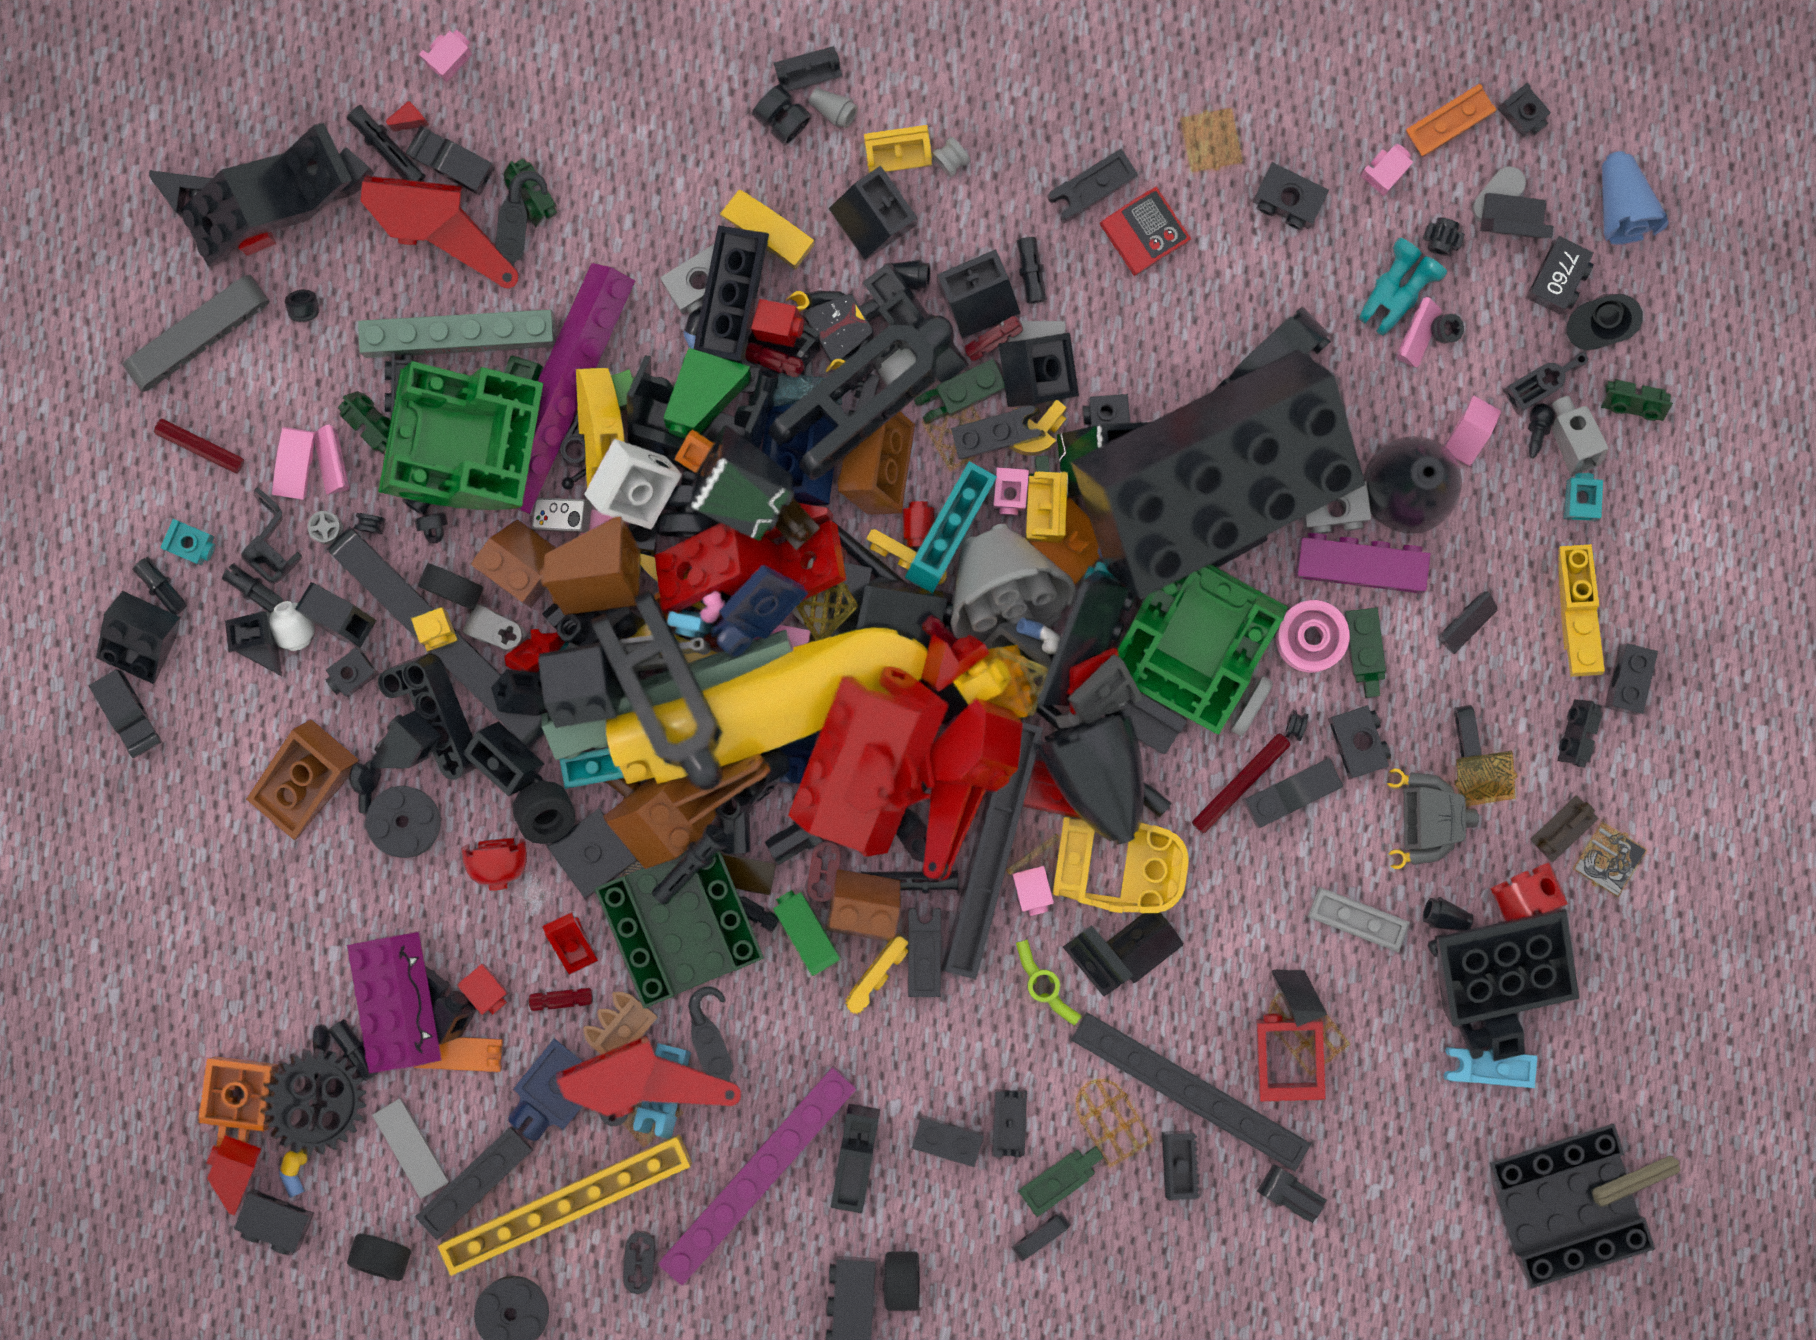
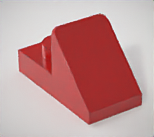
(947, 663)
(570, 942)

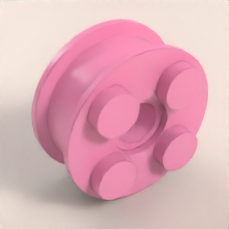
(1332, 630)

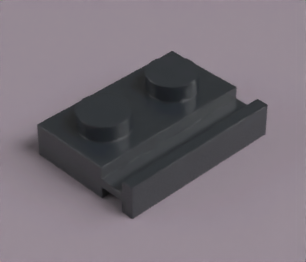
(1097, 960)

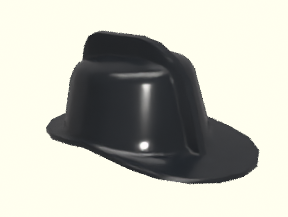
(1604, 321)

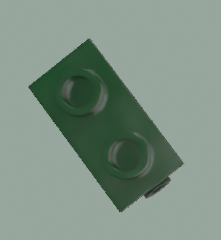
(536, 203)
(1650, 404)
(360, 410)

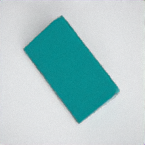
(589, 769)

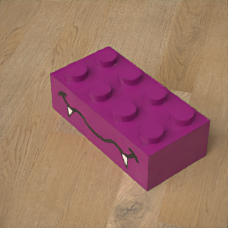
(394, 1002)

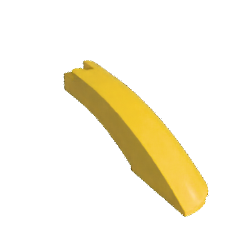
(768, 703)

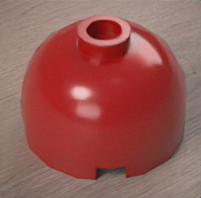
(495, 862)

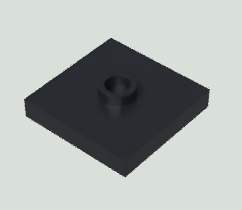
(591, 854)

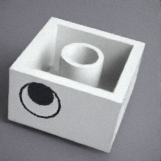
(632, 484)

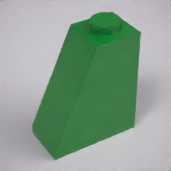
(703, 391)
(806, 932)

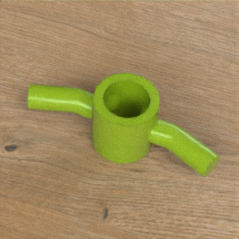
(1033, 972)

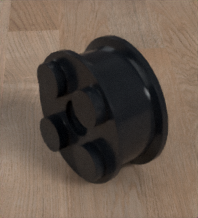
(384, 818)
(516, 1293)

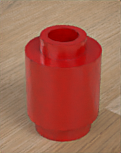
(917, 522)

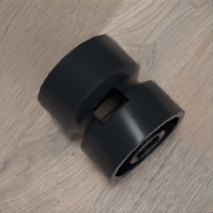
(773, 107)

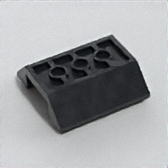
(1552, 1209)

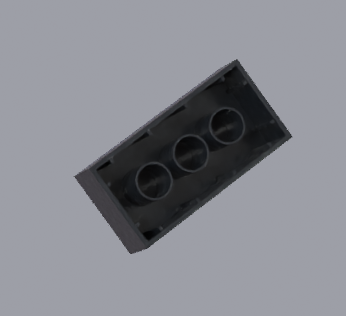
(1219, 473)

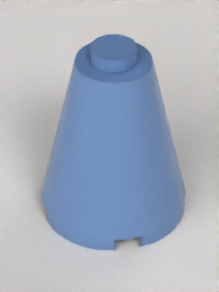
(1628, 201)

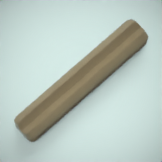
(1636, 1181)

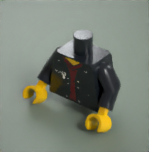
(839, 320)

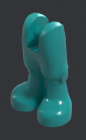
(1402, 298)

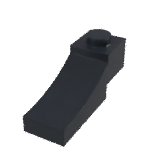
(1293, 793)

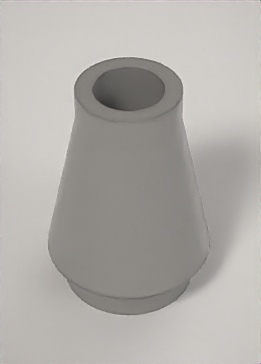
(834, 107)

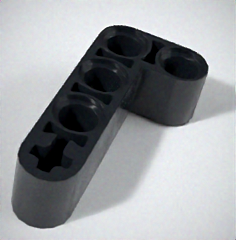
(437, 703)

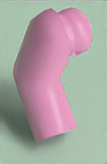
(713, 607)

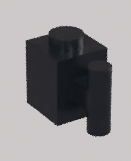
(1500, 1034)

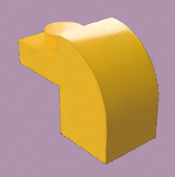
(1052, 420)

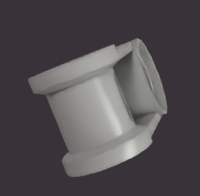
(491, 628)

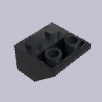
(873, 213)
(978, 294)
(137, 636)

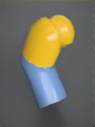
(289, 1170)

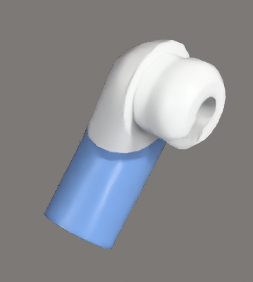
(1040, 632)

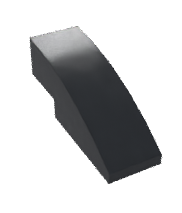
(855, 1158)

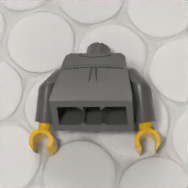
(1432, 818)

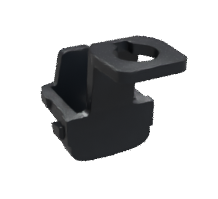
(260, 552)

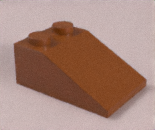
(878, 468)
(301, 778)

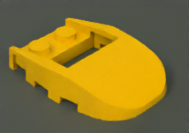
(1152, 872)

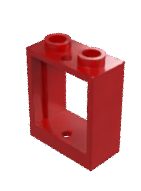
(1289, 1091)

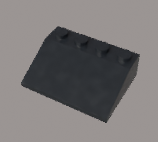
(1088, 632)
(1506, 967)

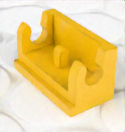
(898, 148)
(1046, 507)

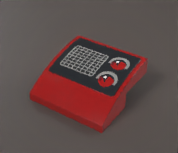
(1145, 231)

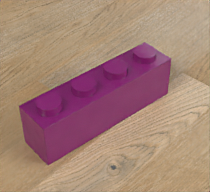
(1362, 564)

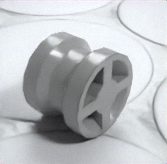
(951, 157)
(319, 527)

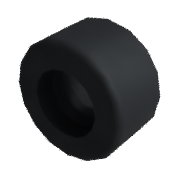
(551, 825)
(379, 1257)
(902, 1281)

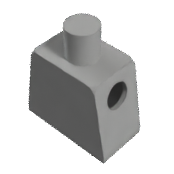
(1578, 436)

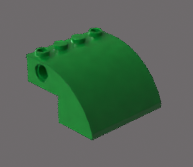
(460, 438)
(1200, 643)

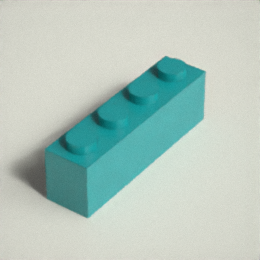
(950, 527)

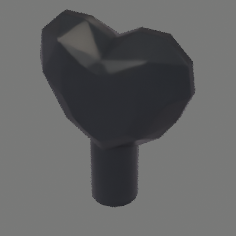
(364, 781)

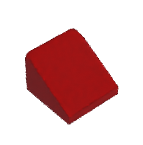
(406, 118)

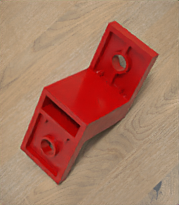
(727, 559)

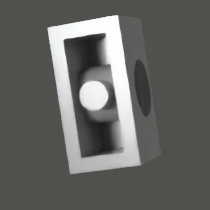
(679, 282)
(1355, 513)

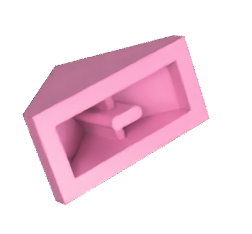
(1472, 430)

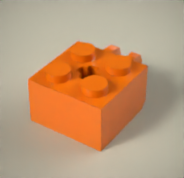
(222, 1108)

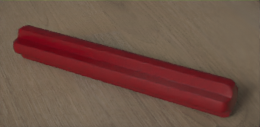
(1241, 783)

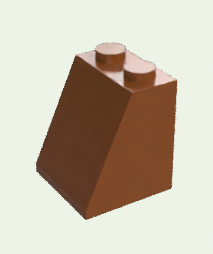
(514, 561)
(594, 570)
(864, 905)

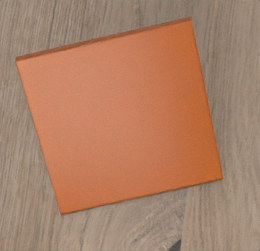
(1078, 546)

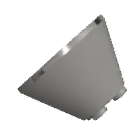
(1005, 581)

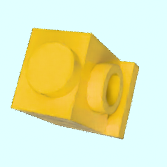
(434, 629)
(983, 680)

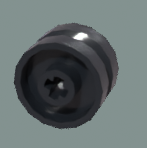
(686, 521)

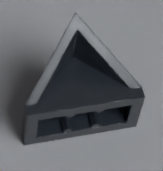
(254, 640)

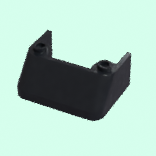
(648, 403)

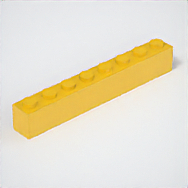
(565, 1204)

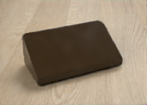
(750, 873)

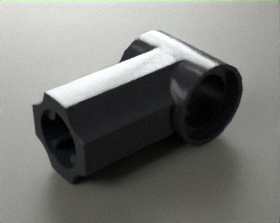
(736, 823)
(791, 842)
(1285, 1190)

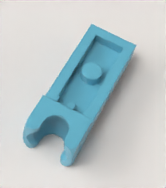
(689, 624)
(1513, 1071)
(661, 1112)

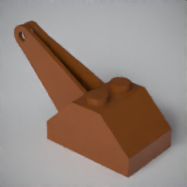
(667, 816)

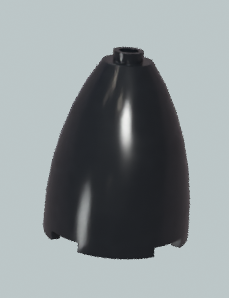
(1412, 484)
(1099, 773)

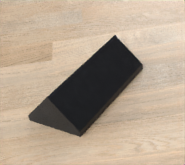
(731, 292)

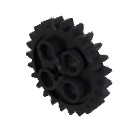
(341, 1102)

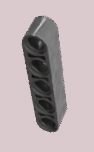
(194, 332)

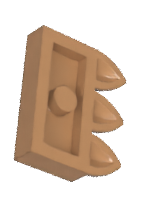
(619, 1027)

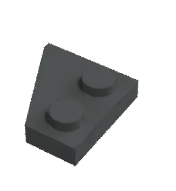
(1105, 691)

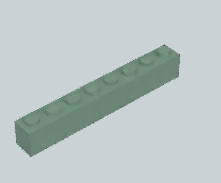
(709, 671)

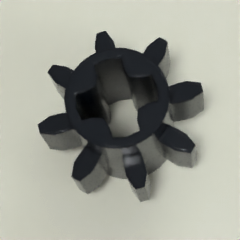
(1443, 236)

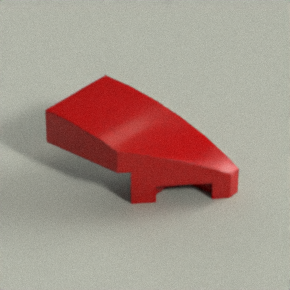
(527, 653)

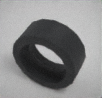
(450, 586)

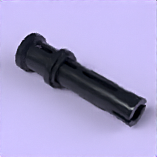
(698, 855)

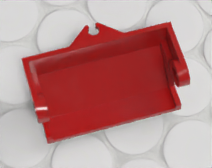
(869, 762)

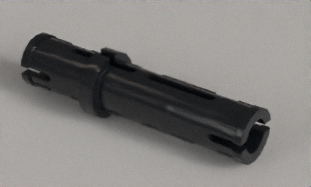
(384, 145)
(950, 883)

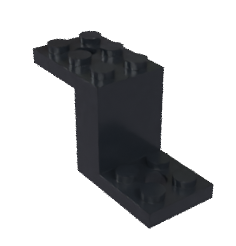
(265, 194)

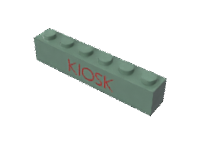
(457, 333)

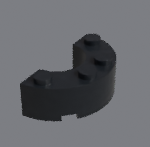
(1295, 333)

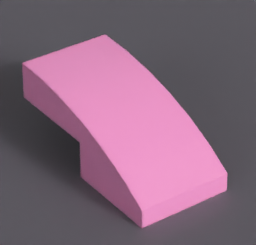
(293, 463)

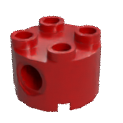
(1529, 894)

